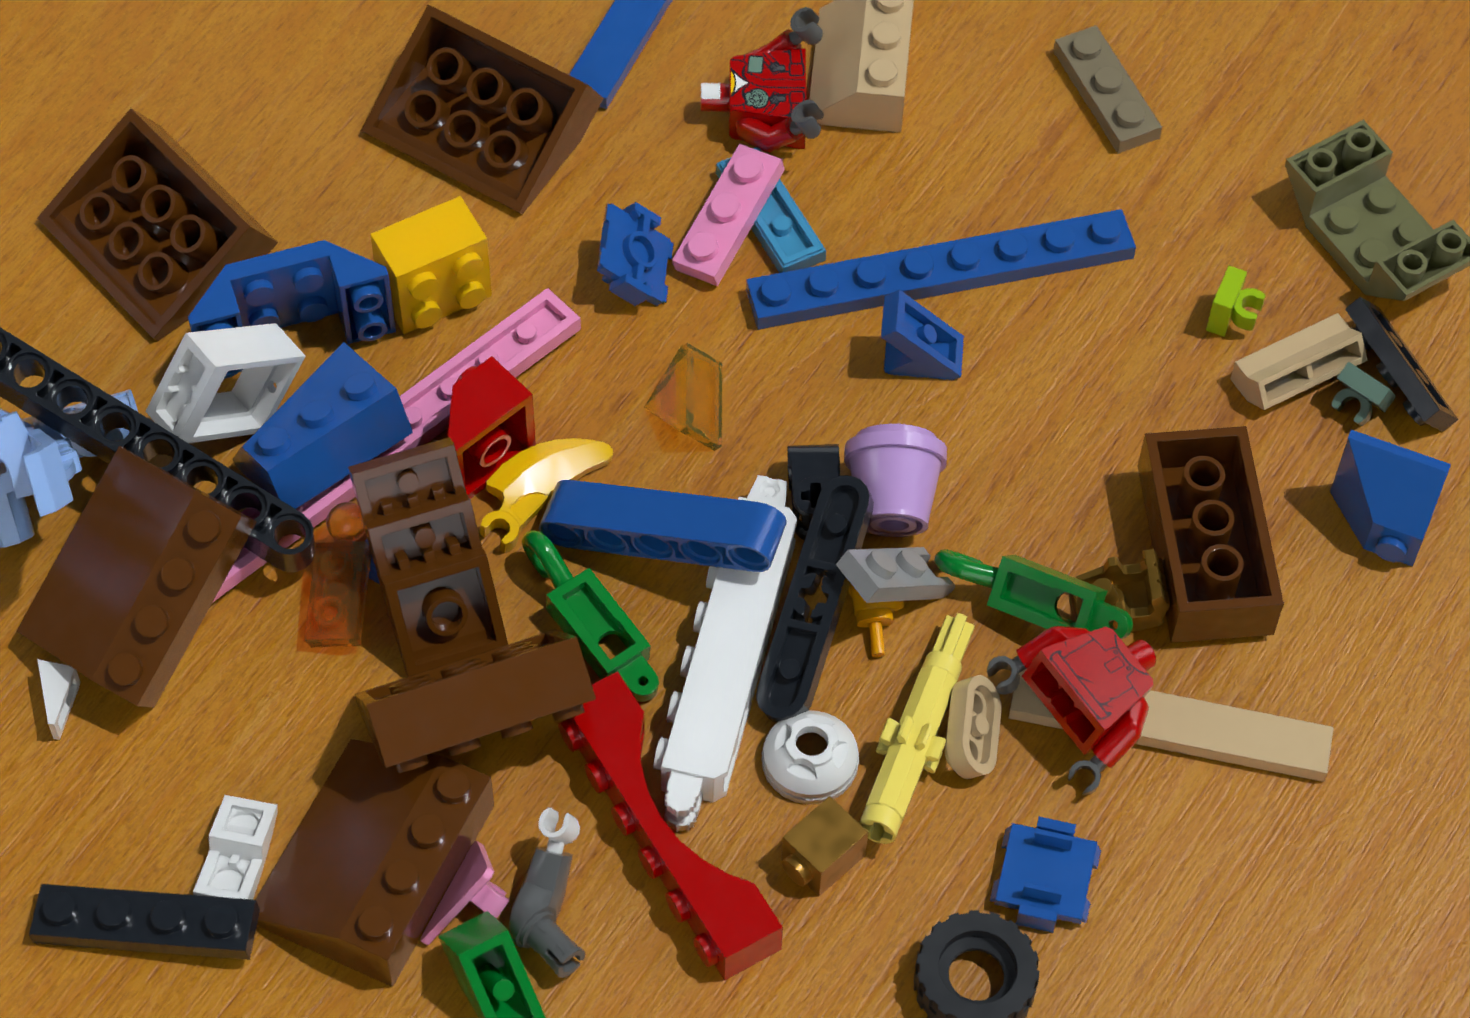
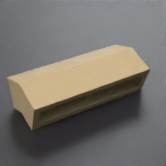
(1298, 362)

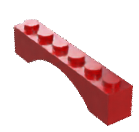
(724, 911)

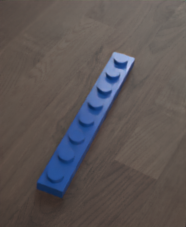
(940, 268)

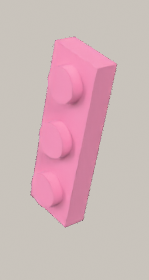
(728, 214)

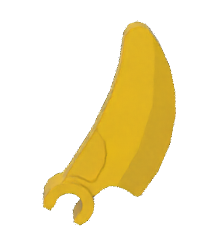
(529, 479)

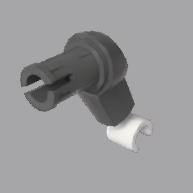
(542, 897)

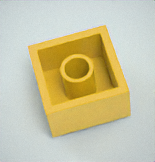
(434, 264)

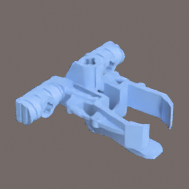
(39, 464)

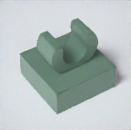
(1364, 389)

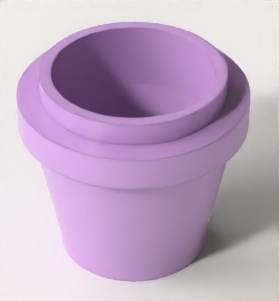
(901, 472)

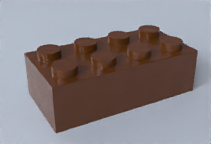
(1210, 534)

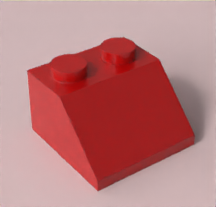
(489, 421)

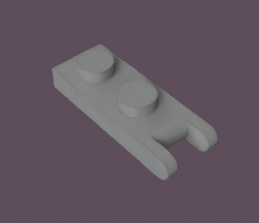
(893, 574)

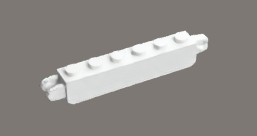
(722, 674)

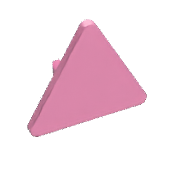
(468, 884)

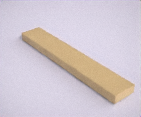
(1214, 732)

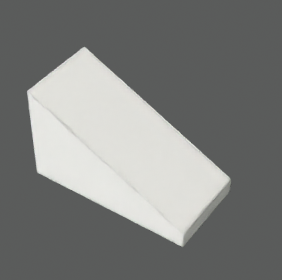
(59, 691)

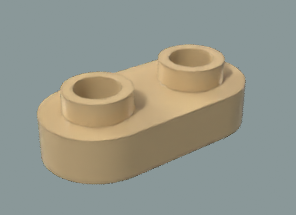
(973, 727)

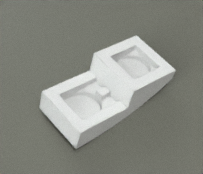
(237, 848)

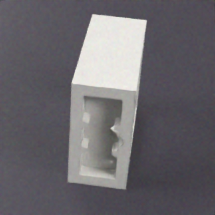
(188, 394)

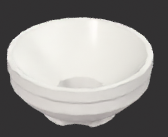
(808, 777)

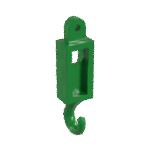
(1034, 590)
(589, 612)

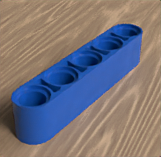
(663, 525)

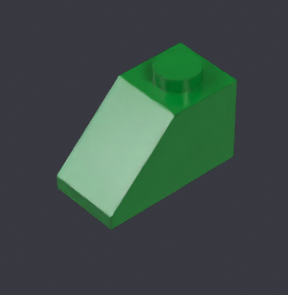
(490, 969)

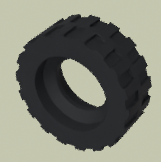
(976, 933)

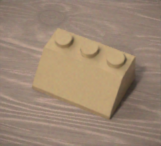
(862, 63)

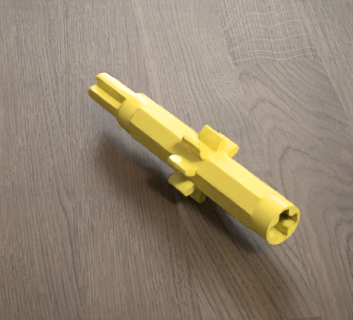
(913, 741)

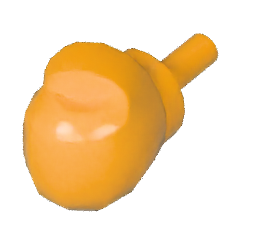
(875, 617)

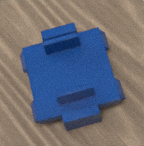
(634, 254)
(1046, 874)

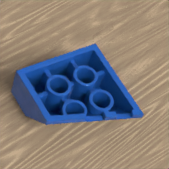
(330, 423)

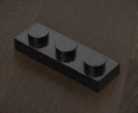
(1400, 367)

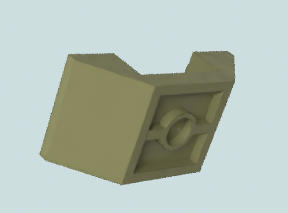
(1368, 220)

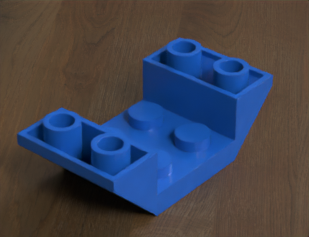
(299, 288)

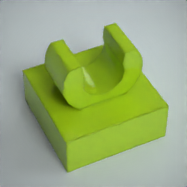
(1230, 303)

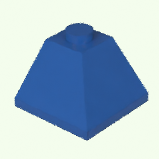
(1387, 495)

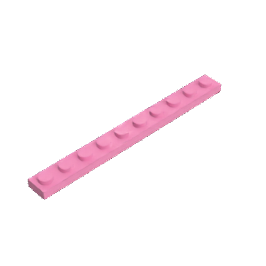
(514, 343)

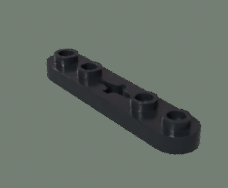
(802, 647)

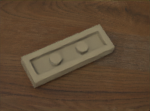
(1107, 89)

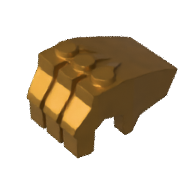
(1132, 587)

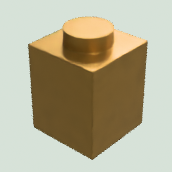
(823, 847)

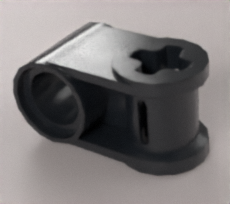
(808, 472)

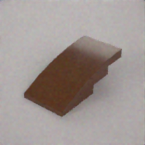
(428, 556)

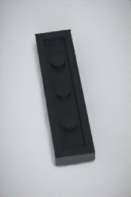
(145, 921)

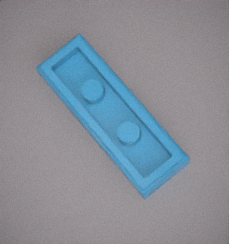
(784, 230)

